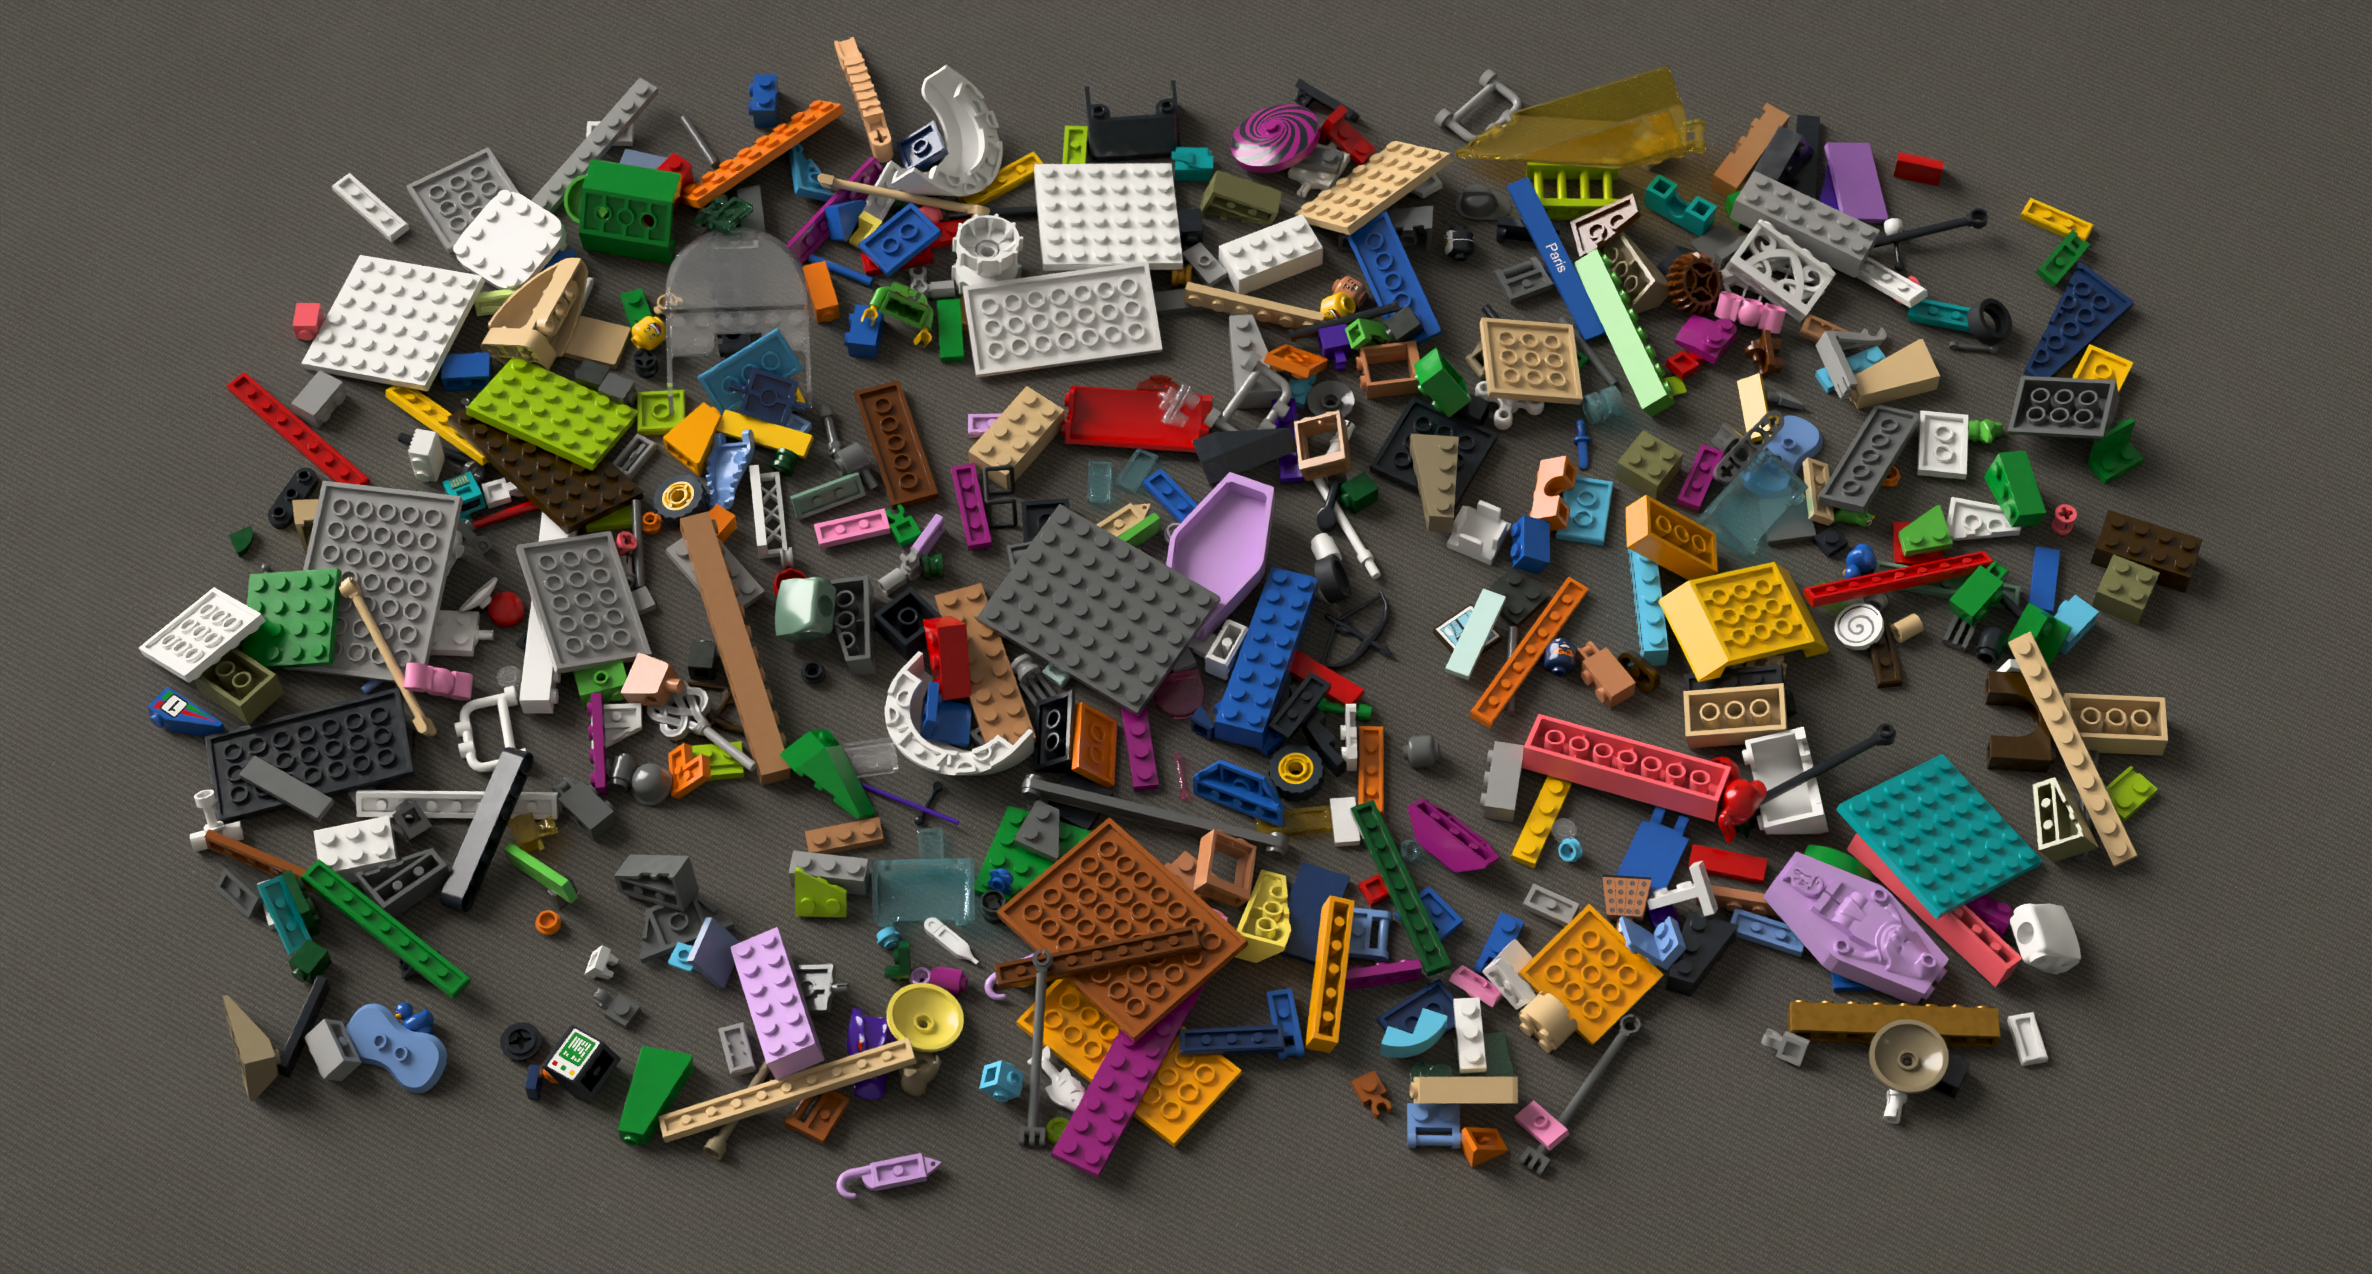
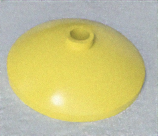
(929, 1007)

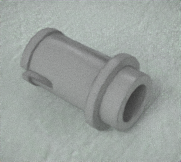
(627, 566)

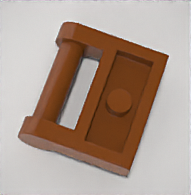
(822, 1118)

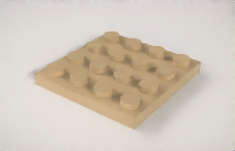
(1530, 361)

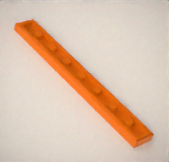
(1528, 652)

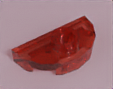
(1158, 383)

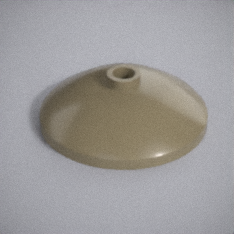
(1910, 1042)

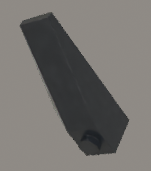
(1241, 450)

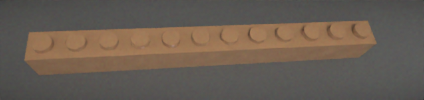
(735, 647)

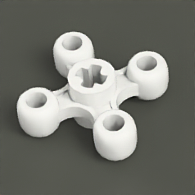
(1503, 416)

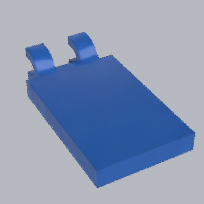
(1656, 850)

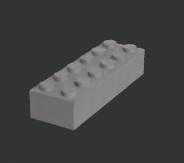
(1810, 223)

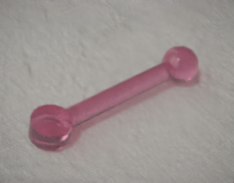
(1183, 793)

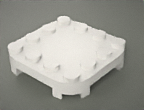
(510, 241)

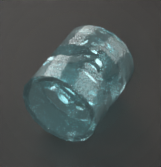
(1606, 404)

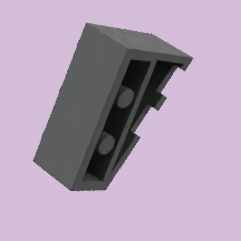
(404, 882)

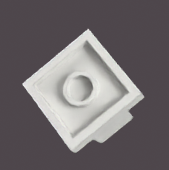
(1479, 532)

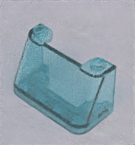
(1753, 503)
(906, 895)

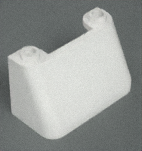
(1774, 761)

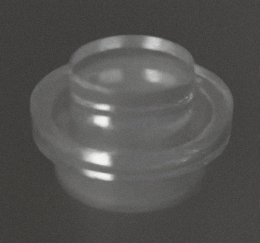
(509, 676)
(1563, 829)

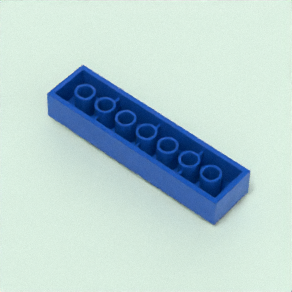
(1266, 658)

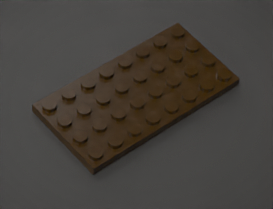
(557, 486)

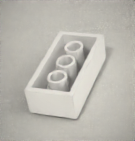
(1270, 255)

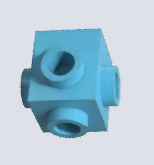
(1002, 1081)

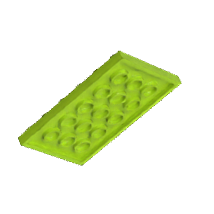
(552, 413)

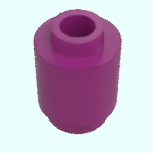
(950, 979)

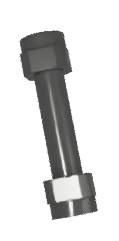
(827, 417)

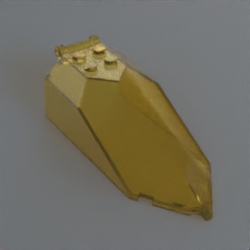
(1602, 127)

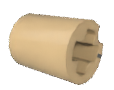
(1906, 628)

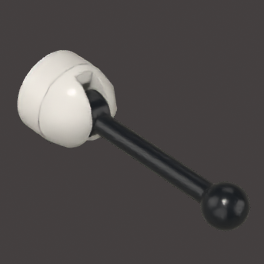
(1891, 227)

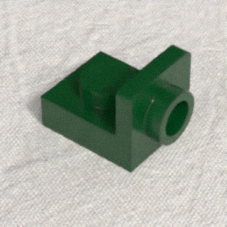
(903, 959)

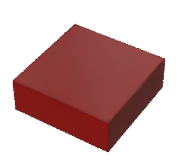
(1374, 890)

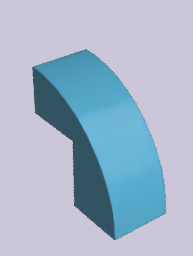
(1426, 1034)

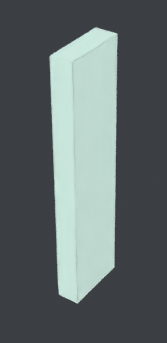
(1475, 634)

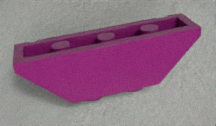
(1449, 838)

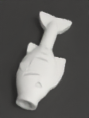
(1065, 1089)

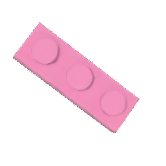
(852, 528)

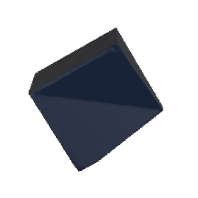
(1202, 724)

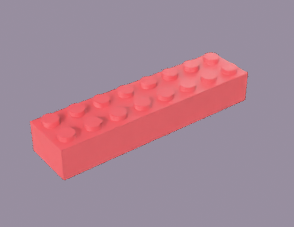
(1626, 767)

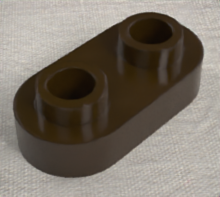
(1640, 670)

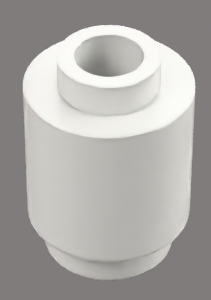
(1324, 546)

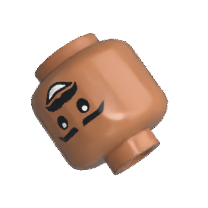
(1352, 288)

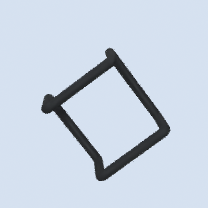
(988, 502)

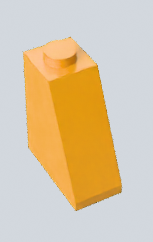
(694, 438)

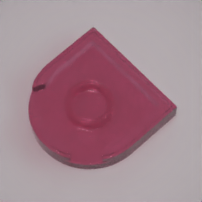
(1180, 694)

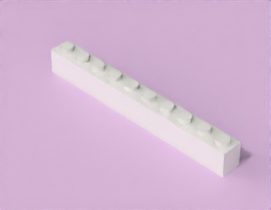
(539, 678)

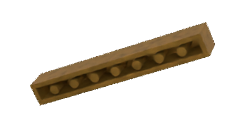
(1860, 1022)

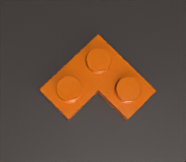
(686, 771)

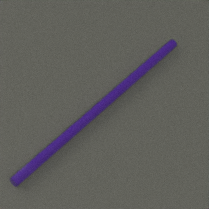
(909, 803)

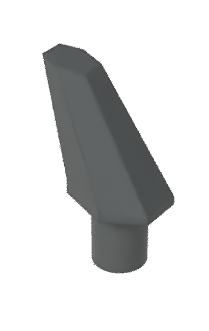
(1783, 399)

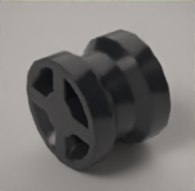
(641, 359)

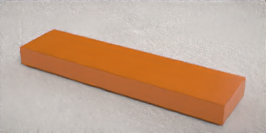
(1371, 766)

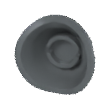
(651, 784)

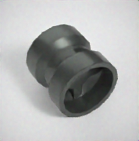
(990, 902)

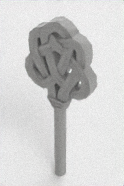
(681, 722)

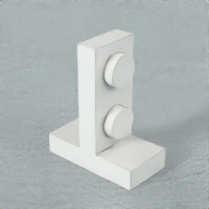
(1687, 890)

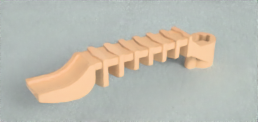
(866, 98)

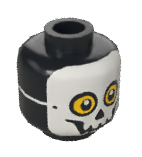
(1459, 243)

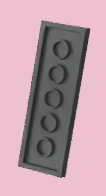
(1869, 458)

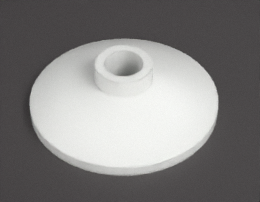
(480, 597)

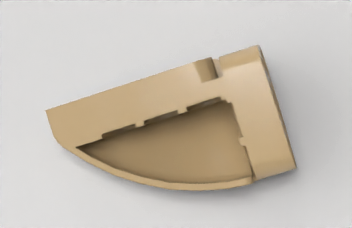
(536, 313)

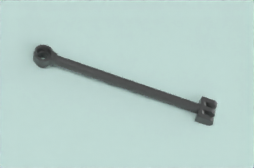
(1037, 1049)
(1538, 1155)

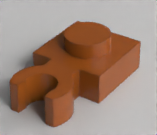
(1370, 1091)

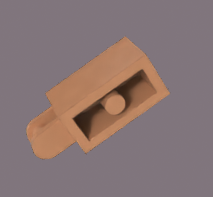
(1605, 675)

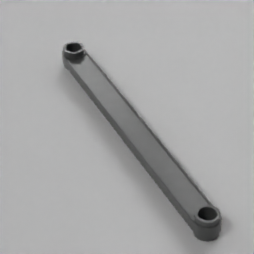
(1036, 788)

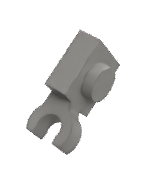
(1789, 1047)

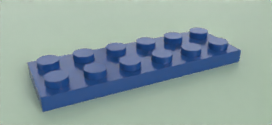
(1391, 273)

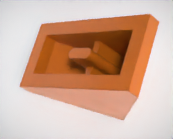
(1481, 1144)

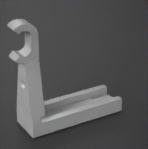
(1836, 364)

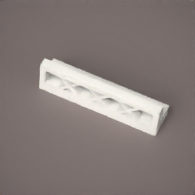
(759, 510)

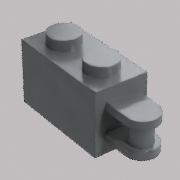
(585, 807)

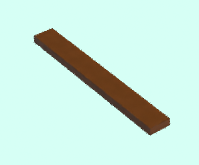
(1101, 957)

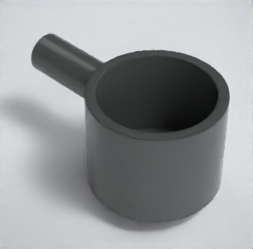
(852, 460)

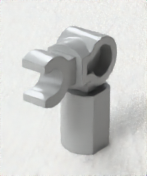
(936, 290)
(909, 569)

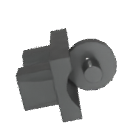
(1726, 439)

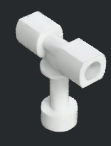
(206, 800)

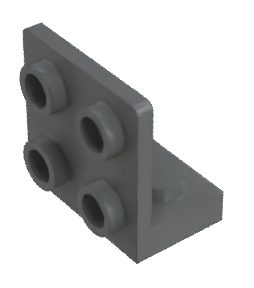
(1721, 244)

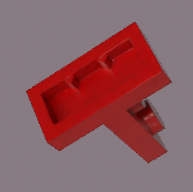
(1346, 137)

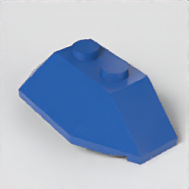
(1240, 791)

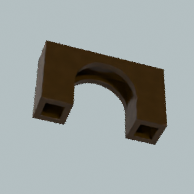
(2019, 753)

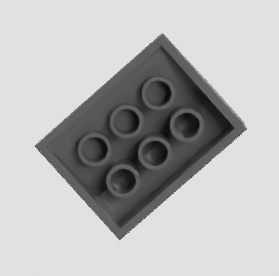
(2064, 407)

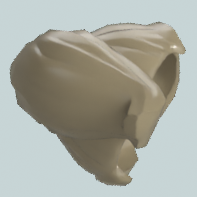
(918, 1075)

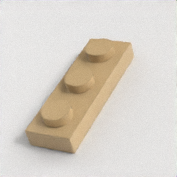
(1815, 477)

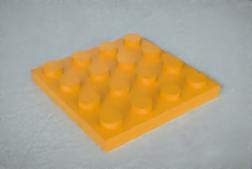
(1591, 973)

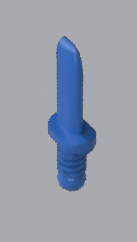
(1582, 441)

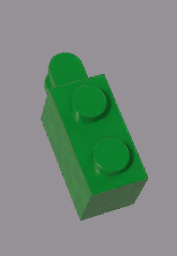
(1979, 593)

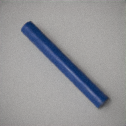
(843, 271)

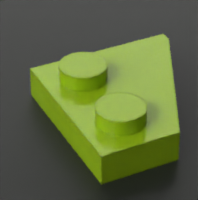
(817, 897)

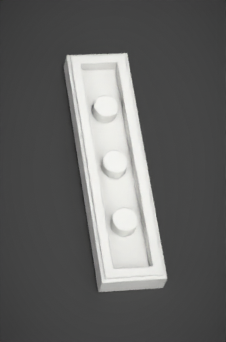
(370, 207)
(1891, 283)

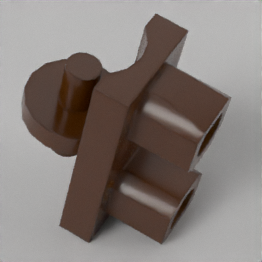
(1762, 354)

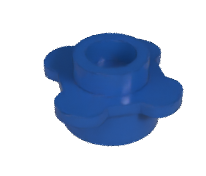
(1001, 880)

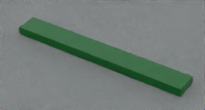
(386, 929)

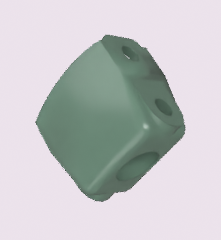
(804, 609)

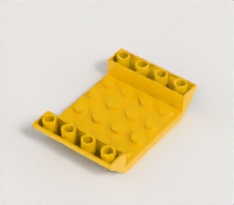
(1740, 618)

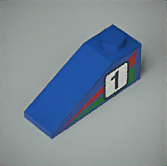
(181, 715)

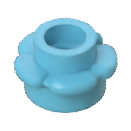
(1565, 851)
(888, 937)

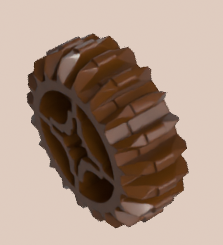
(1689, 283)

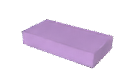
(929, 536)

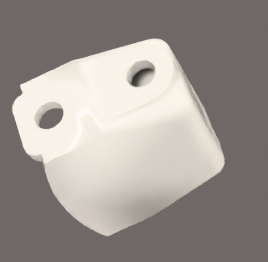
(2045, 937)

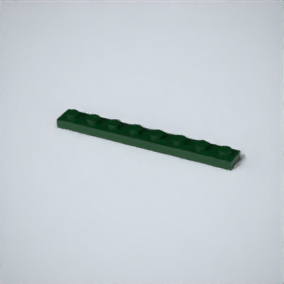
(1400, 888)

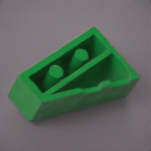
(2016, 489)

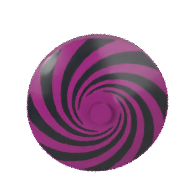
(1275, 138)

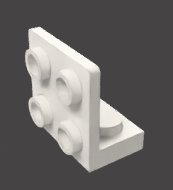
(1504, 974)

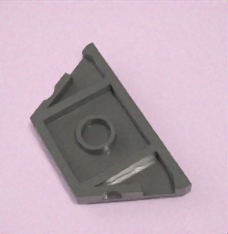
(669, 926)

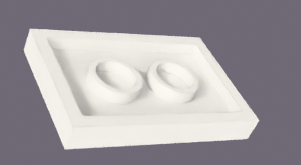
(1942, 445)

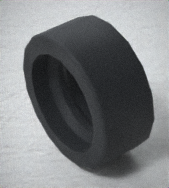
(1978, 325)
(1332, 579)

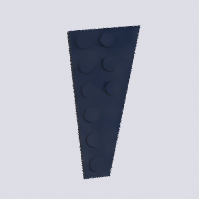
(2080, 318)

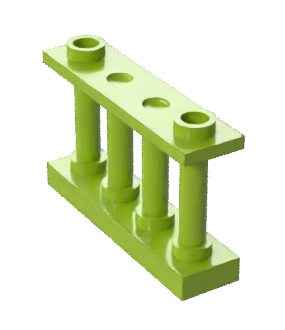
(1571, 209)

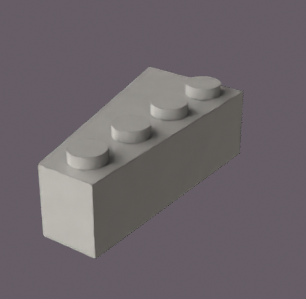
(1245, 340)

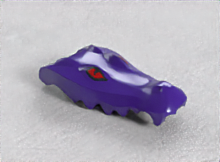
(862, 1035)

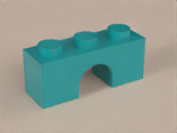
(1664, 199)

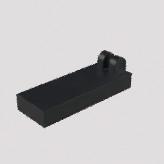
(1516, 230)

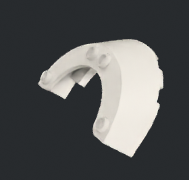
(968, 135)
(904, 721)

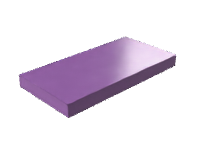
(1856, 181)

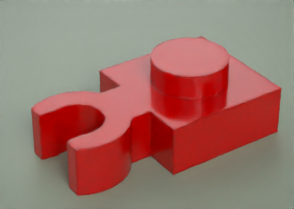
(1684, 364)

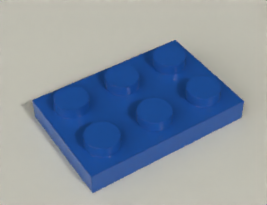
(899, 239)

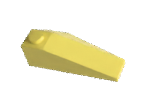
(1266, 918)

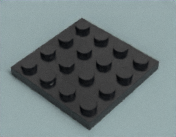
(1420, 417)

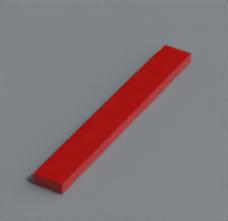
(295, 431)
(1896, 579)

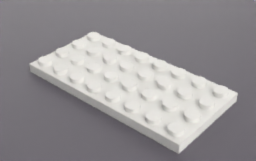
(1062, 319)

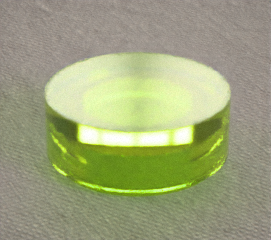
(1055, 1129)

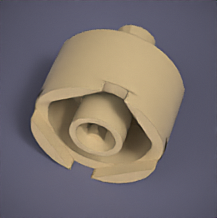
(1547, 1021)

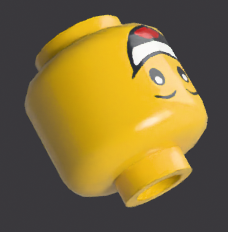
(1337, 306)
(648, 333)

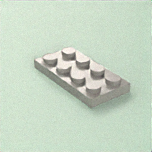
(747, 586)

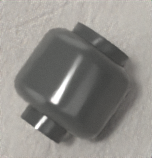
(1422, 751)

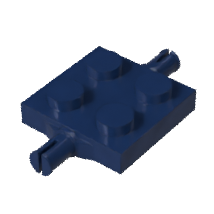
(769, 397)

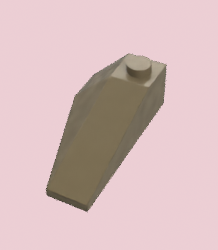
(1638, 274)
(252, 1050)

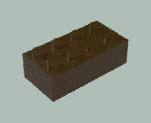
(2149, 546)

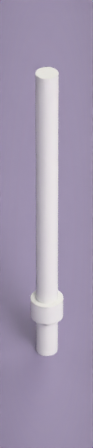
(1364, 555)

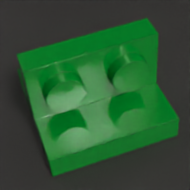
(2047, 630)

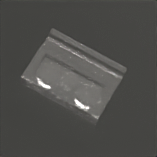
(872, 757)

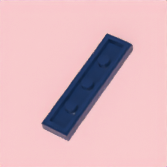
(1231, 1040)

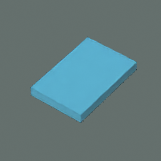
(1588, 511)

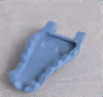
(726, 467)

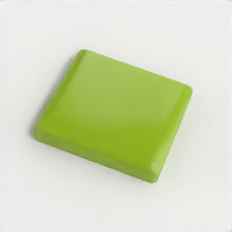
(1677, 385)

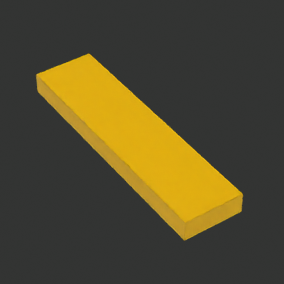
(1005, 181)
(765, 433)

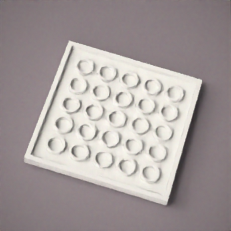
(1107, 216)
(393, 322)

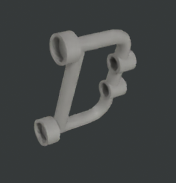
(1490, 84)
(1279, 409)

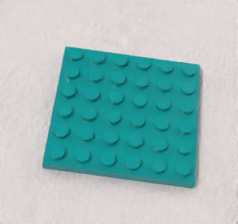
(1939, 836)

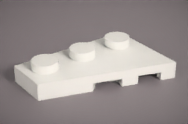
(1977, 520)

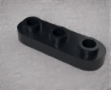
(301, 488)

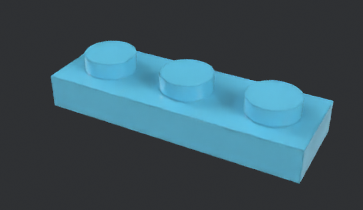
(1857, 363)

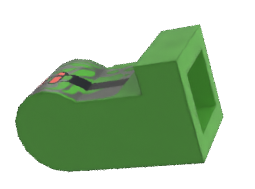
(1368, 334)

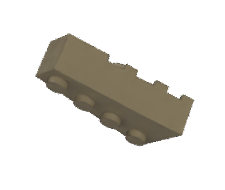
(1436, 472)

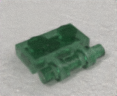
(723, 213)

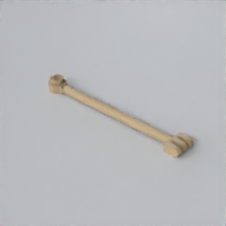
(831, 182)
(350, 589)

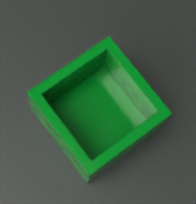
(1441, 383)

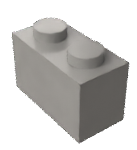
(319, 399)
(332, 1050)

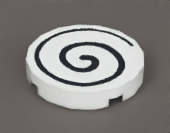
(1859, 626)

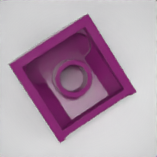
(1707, 337)

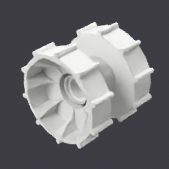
(986, 251)

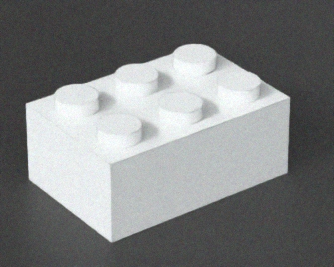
(357, 846)

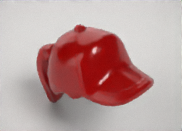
(1738, 804)

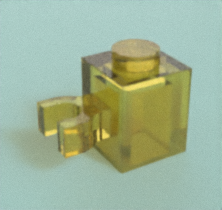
(529, 834)

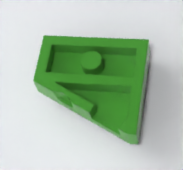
(1926, 534)

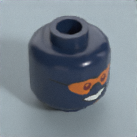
(1560, 657)

